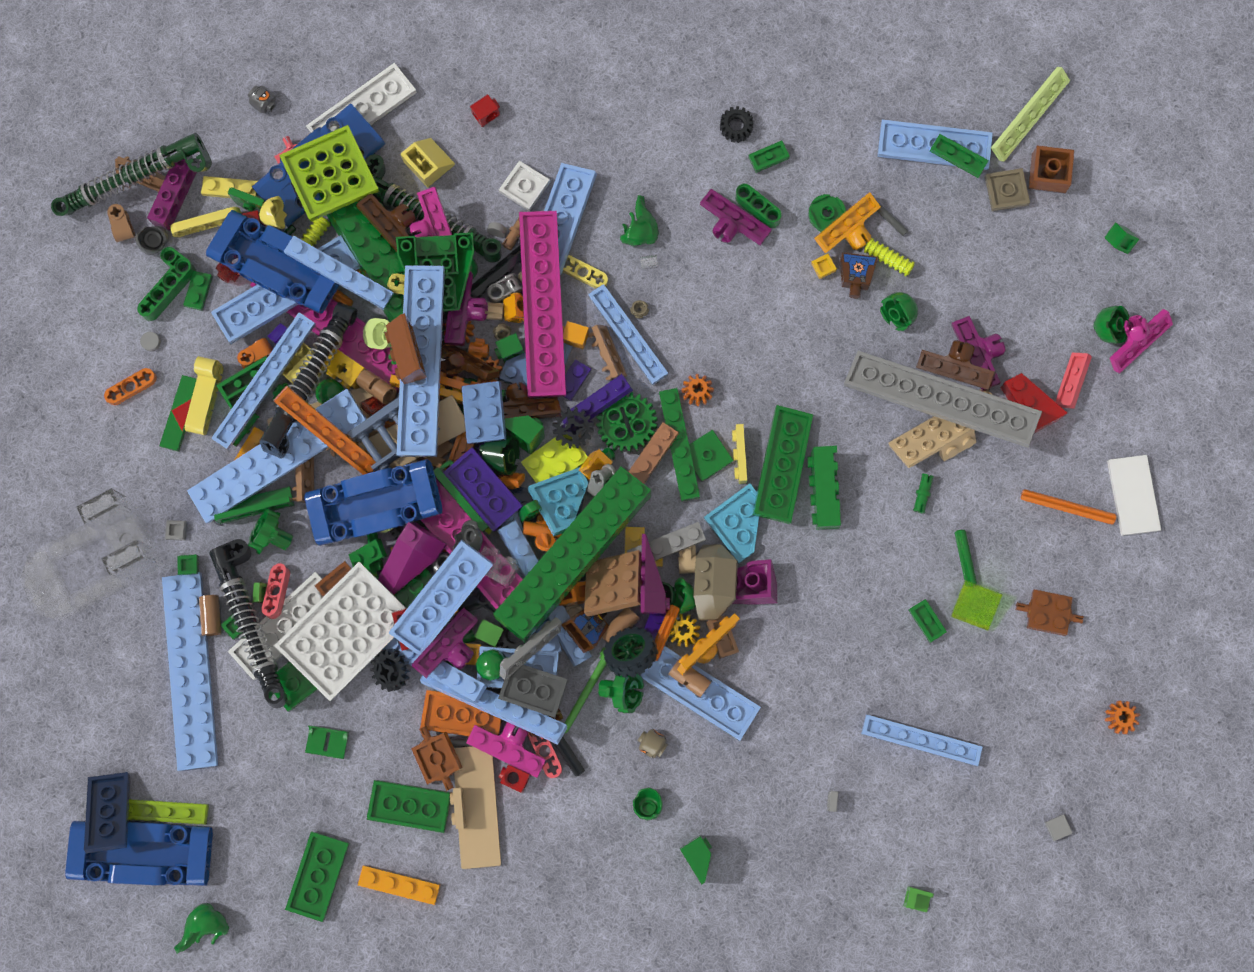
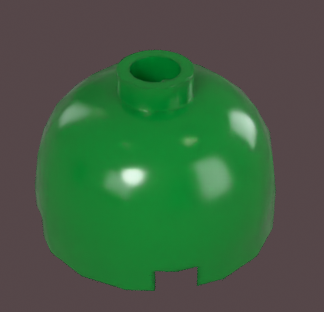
(900, 310)
(1110, 324)

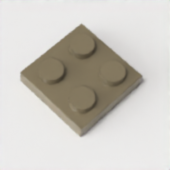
(1007, 189)

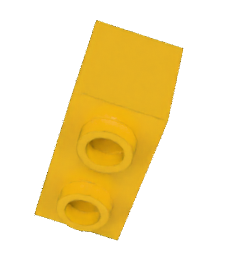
(337, 366)

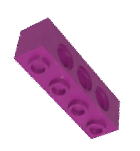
(171, 195)

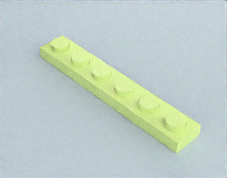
(1030, 114)

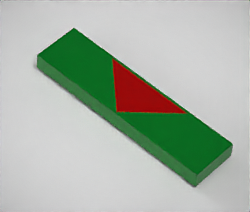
(175, 425)

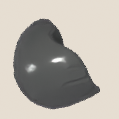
(151, 239)
(470, 534)

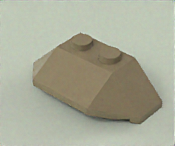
(714, 581)

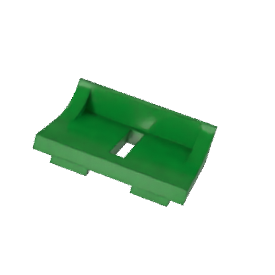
(317, 740)

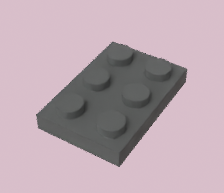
(534, 690)

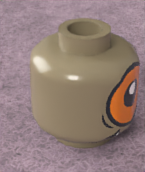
(652, 743)

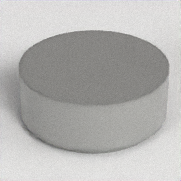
(496, 229)
(150, 341)

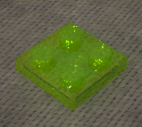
(976, 605)

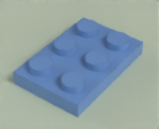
(483, 412)

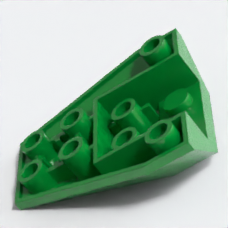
(450, 251)

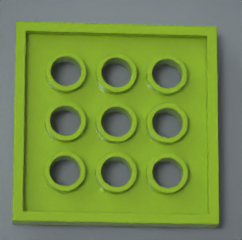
(334, 161)

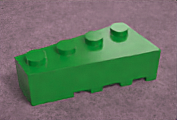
(824, 488)

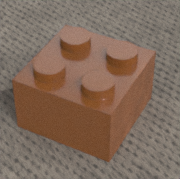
(1051, 169)

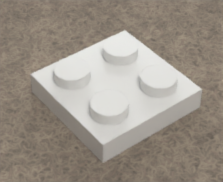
(524, 186)

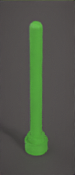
(586, 691)

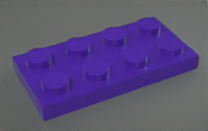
(483, 489)

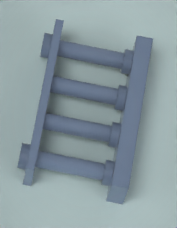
(376, 423)

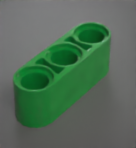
(756, 198)

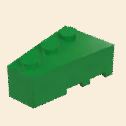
(235, 385)

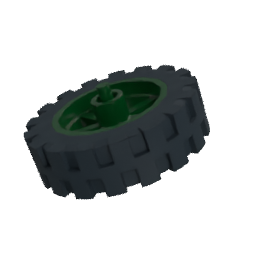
(632, 662)

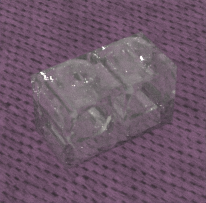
(499, 562)

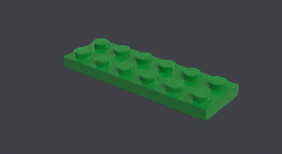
(783, 464)

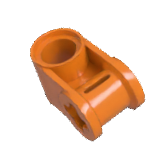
(254, 352)

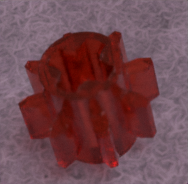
(226, 273)

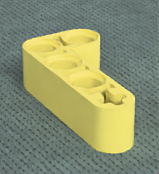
(204, 395)

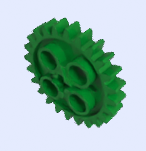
(611, 428)

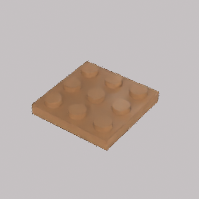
(613, 583)

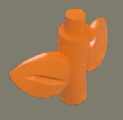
(541, 531)

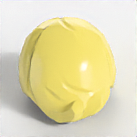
(272, 213)

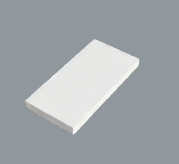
(1134, 495)

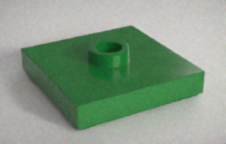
(246, 200)
(709, 455)

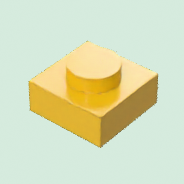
(823, 266)

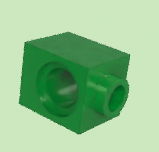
(508, 348)

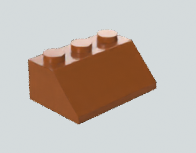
(405, 350)

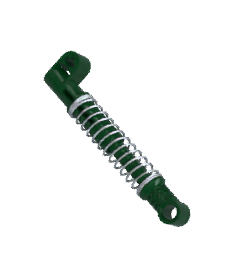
(136, 171)
(391, 195)

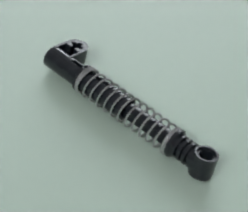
(275, 437)
(245, 618)

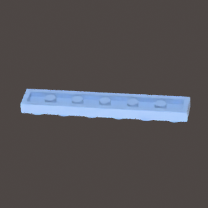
(338, 272)
(628, 334)
(445, 674)
(922, 740)

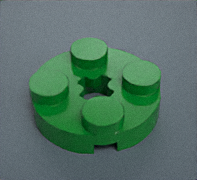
(817, 209)

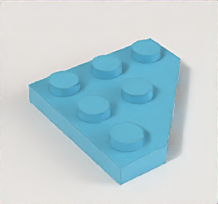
(560, 499)
(736, 524)

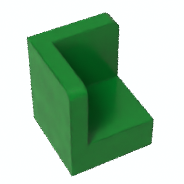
(1121, 238)

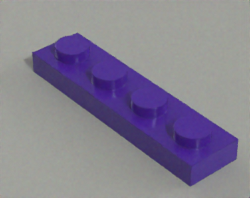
(602, 398)

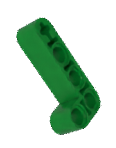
(163, 285)

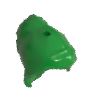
(642, 230)
(201, 922)

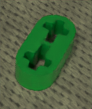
(529, 511)

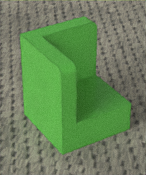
(489, 633)
(917, 899)

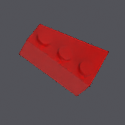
(1025, 392)

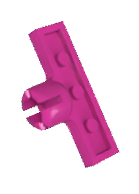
(434, 219)
(1140, 337)
(507, 748)

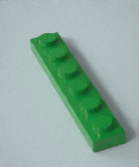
(680, 448)

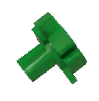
(267, 532)
(622, 692)

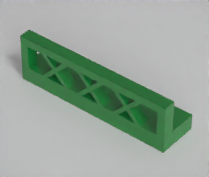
(457, 496)
(257, 505)

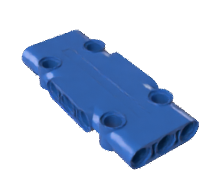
(366, 139)
(265, 263)
(373, 502)
(150, 856)

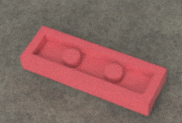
(1073, 380)

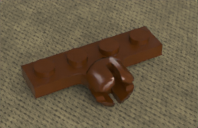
(388, 223)
(458, 360)
(957, 365)
(521, 405)

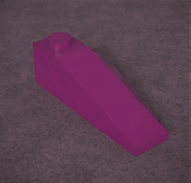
(411, 554)
(756, 583)
(652, 590)

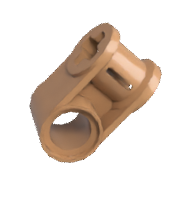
(121, 225)

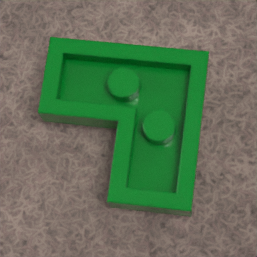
(369, 555)

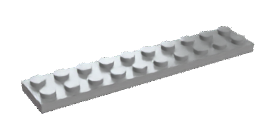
(943, 399)

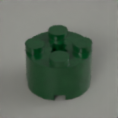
(501, 455)

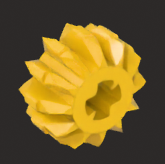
(687, 636)

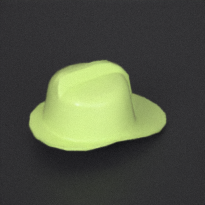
(374, 333)

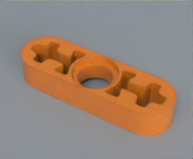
(122, 384)

